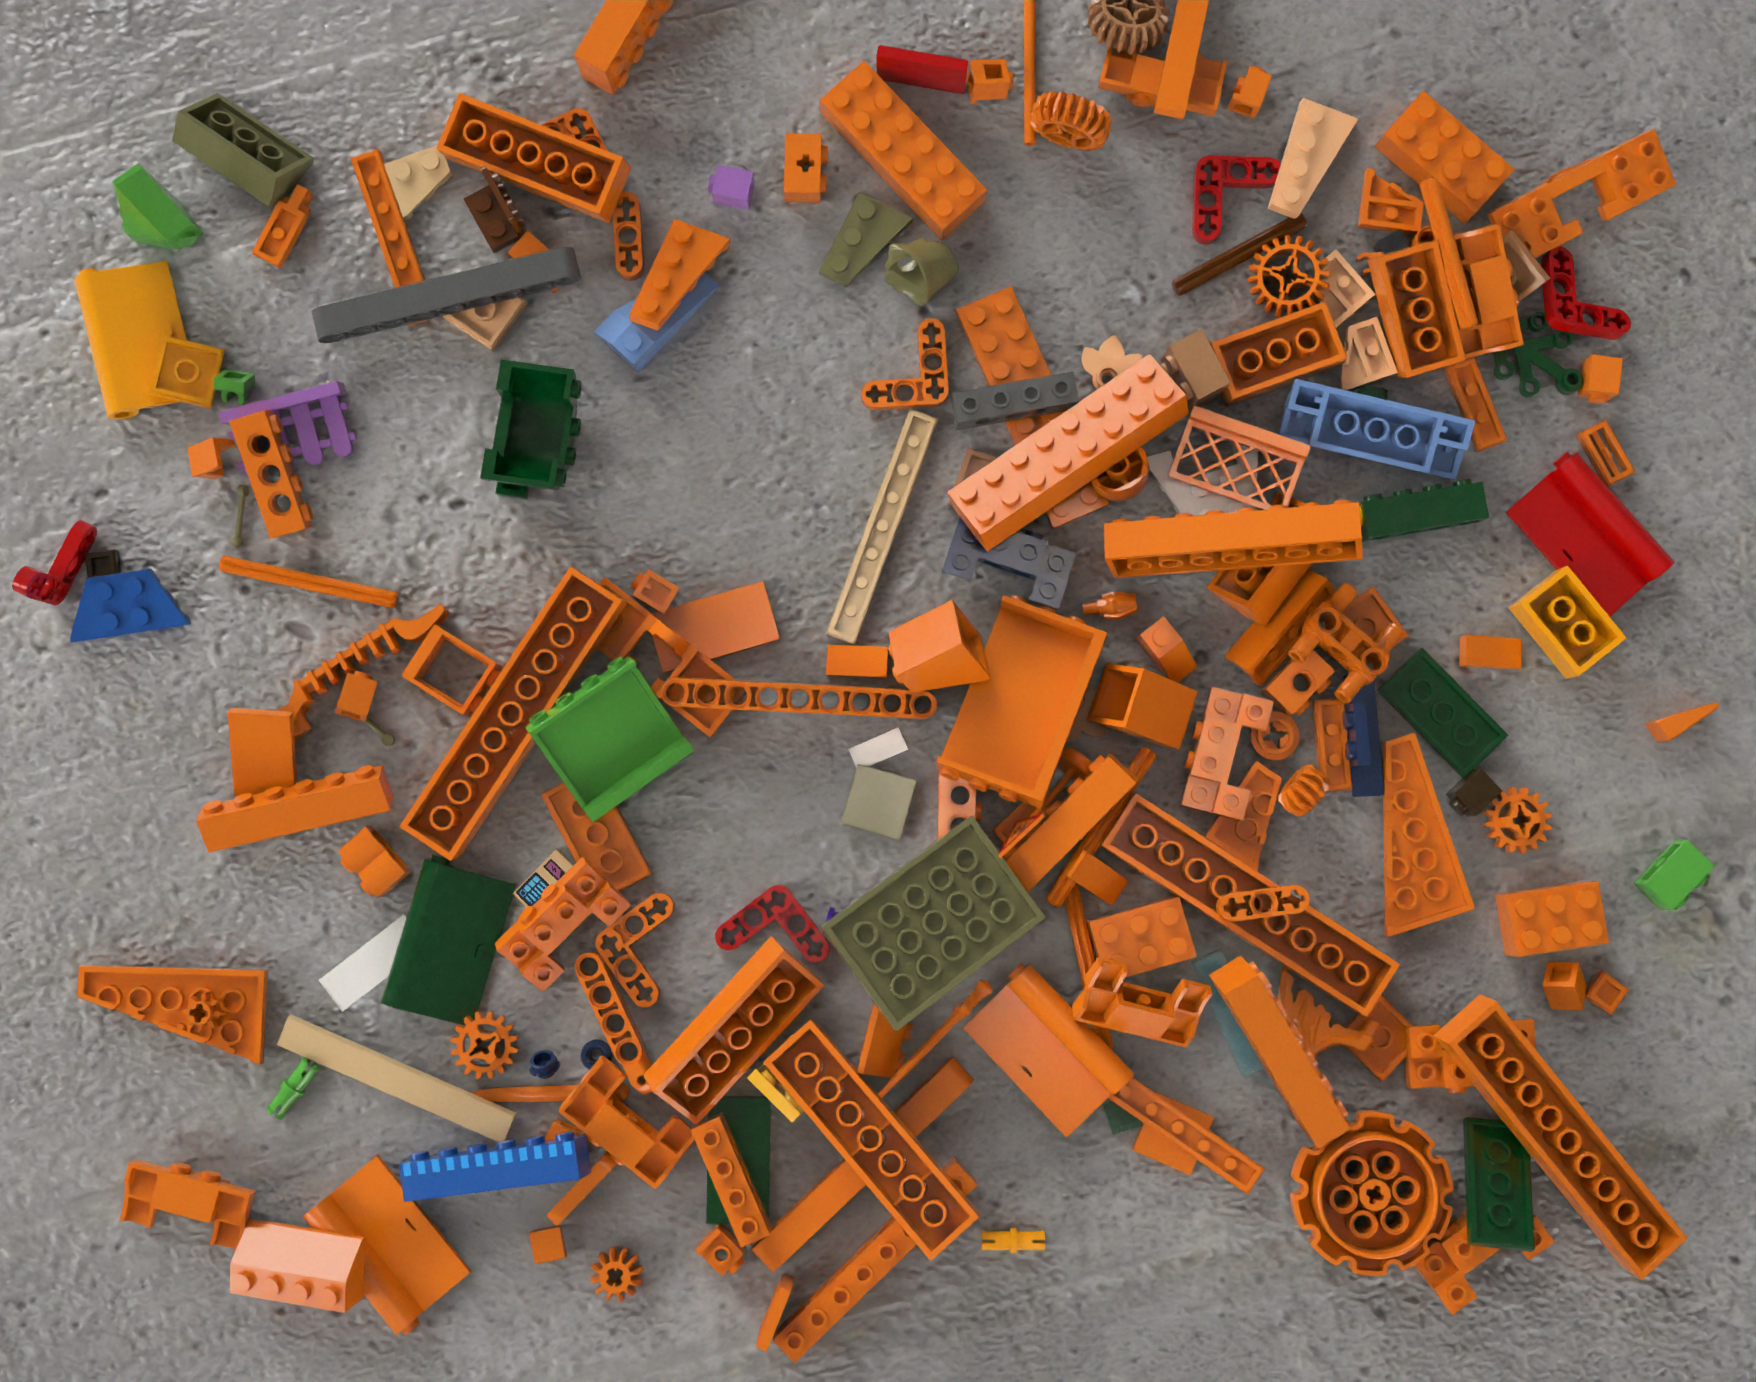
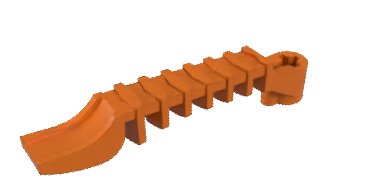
(412, 630)

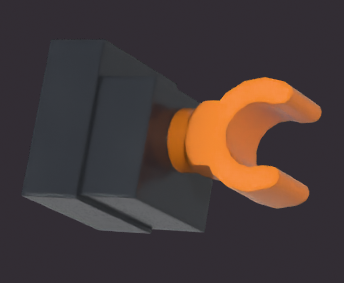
(1390, 243)

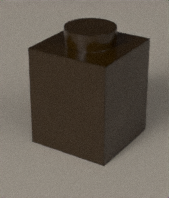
(1473, 793)

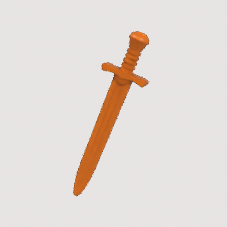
(959, 1013)
(546, 1093)

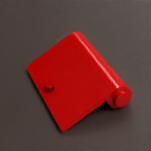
(1585, 526)

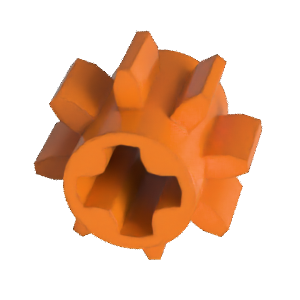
(208, 1004)

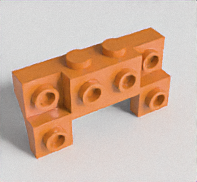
(1141, 75)
(1491, 292)
(1214, 752)
(555, 917)
(1138, 1009)
(1431, 1065)
(622, 1131)
(187, 1194)
(1453, 1258)

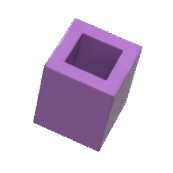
(732, 187)

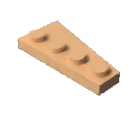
(1311, 147)

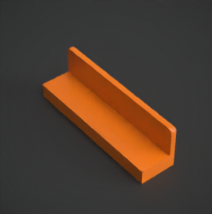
(1266, 647)

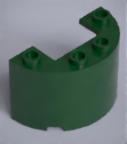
(534, 426)

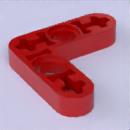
(1223, 178)
(1571, 308)
(54, 585)
(782, 915)

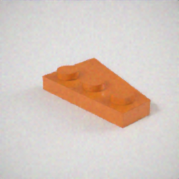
(1247, 837)

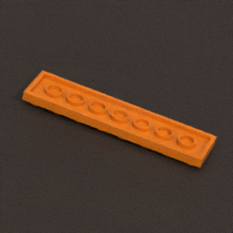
(1011, 354)

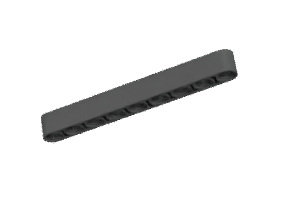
(446, 295)

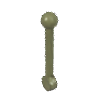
(243, 491)
(387, 739)

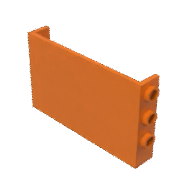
(1022, 717)

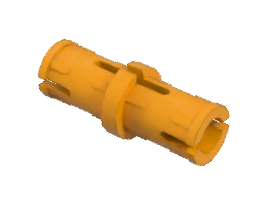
(1013, 1240)

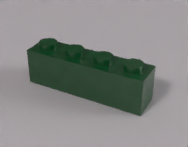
(1423, 511)

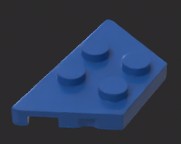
(124, 606)

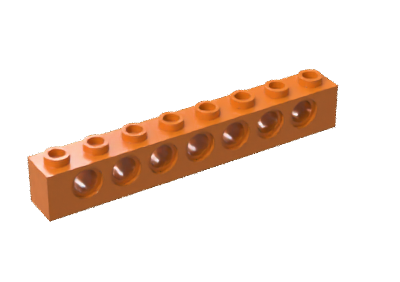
(854, 1279)

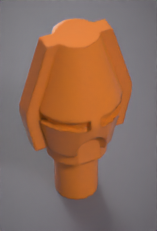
(1112, 605)

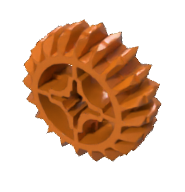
(1071, 121)
(1275, 273)

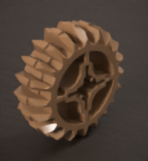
(1128, 23)

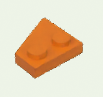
(1388, 206)

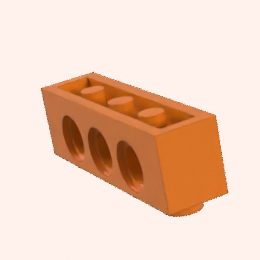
(246, 433)
(949, 810)
(731, 1179)

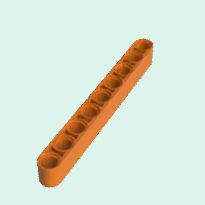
(814, 701)
(843, 1182)

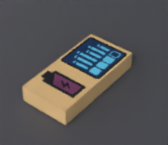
(547, 873)

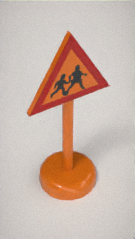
(1073, 765)

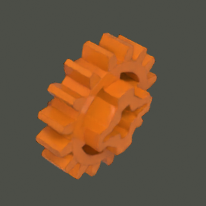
(1518, 832)
(492, 1055)

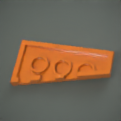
(675, 272)

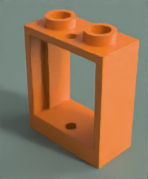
(426, 655)

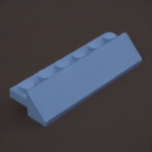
(1375, 428)

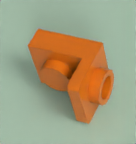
(654, 591)

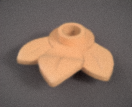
(1108, 360)

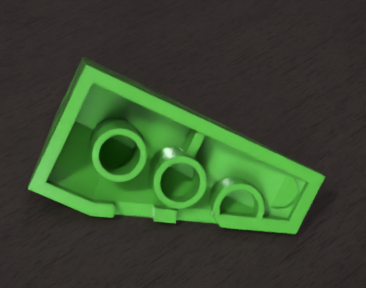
(152, 212)

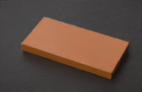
(720, 624)
(603, 843)

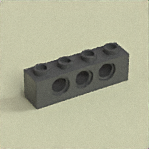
(1014, 400)

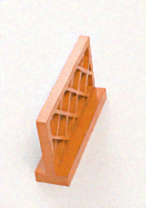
(1245, 435)

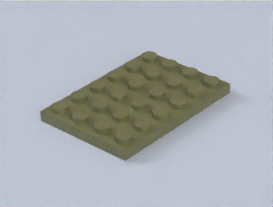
(932, 923)

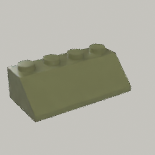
(241, 148)

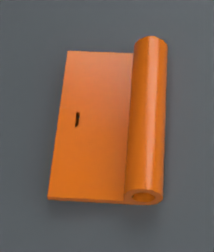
(1034, 1033)
(403, 1263)

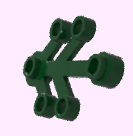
(1529, 353)

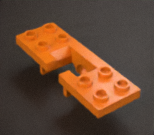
(1620, 178)
(631, 627)

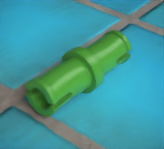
(292, 1088)

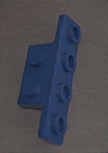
(1364, 743)

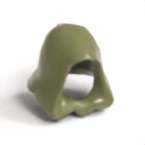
(925, 274)

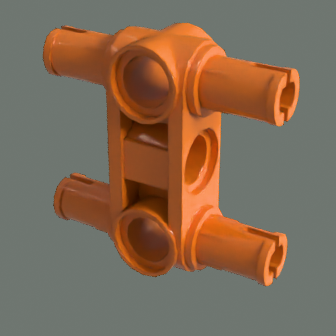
(1346, 643)

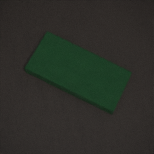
(1442, 712)
(751, 1128)
(1497, 1187)

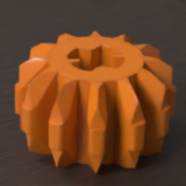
(1303, 790)
(616, 1286)

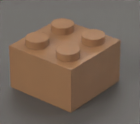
(1195, 369)

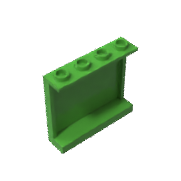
(608, 738)

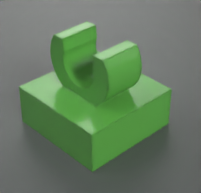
(236, 382)

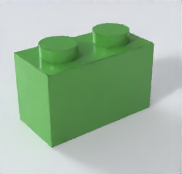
(1674, 875)

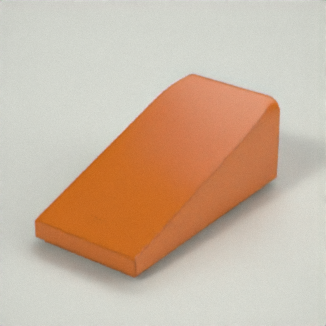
(1490, 652)
(857, 661)
(1671, 726)
(1097, 878)

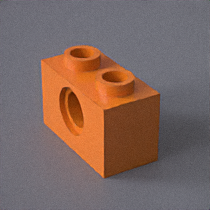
(1286, 696)

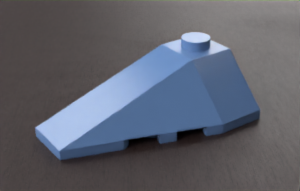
(639, 343)

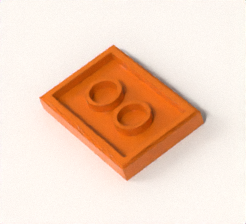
(261, 749)

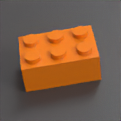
(1552, 918)
(1143, 936)

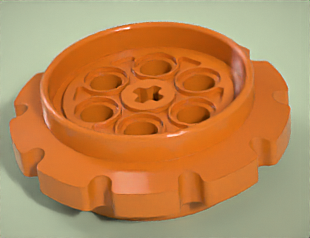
(1419, 1211)

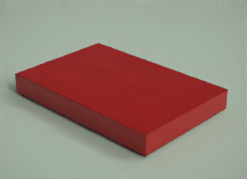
(921, 69)

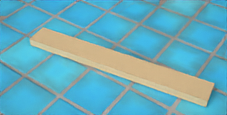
(882, 526)
(396, 1078)

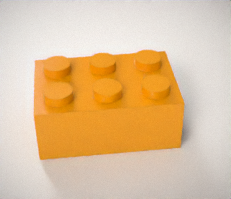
(1567, 622)

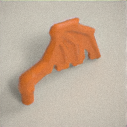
(1314, 1021)

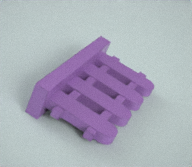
(304, 422)

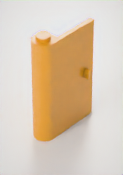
(124, 323)

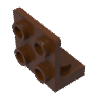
(495, 213)

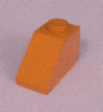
(1167, 650)

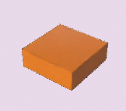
(1606, 992)
(548, 1244)

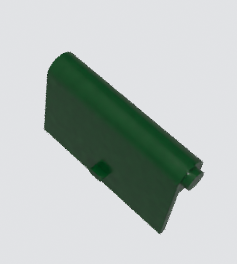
(436, 953)

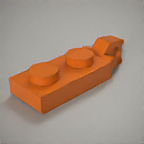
(283, 228)

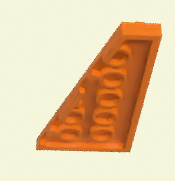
(1419, 857)
(163, 992)

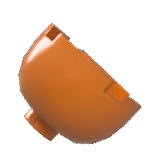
(1124, 478)

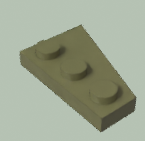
(862, 237)

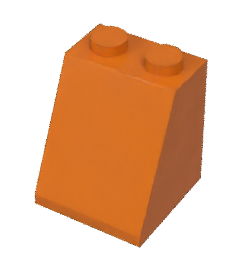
(938, 650)
(1142, 705)

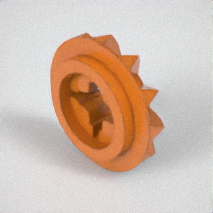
(1286, 744)

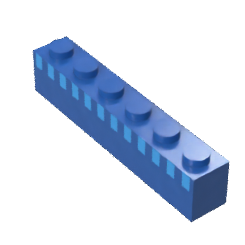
(496, 1167)

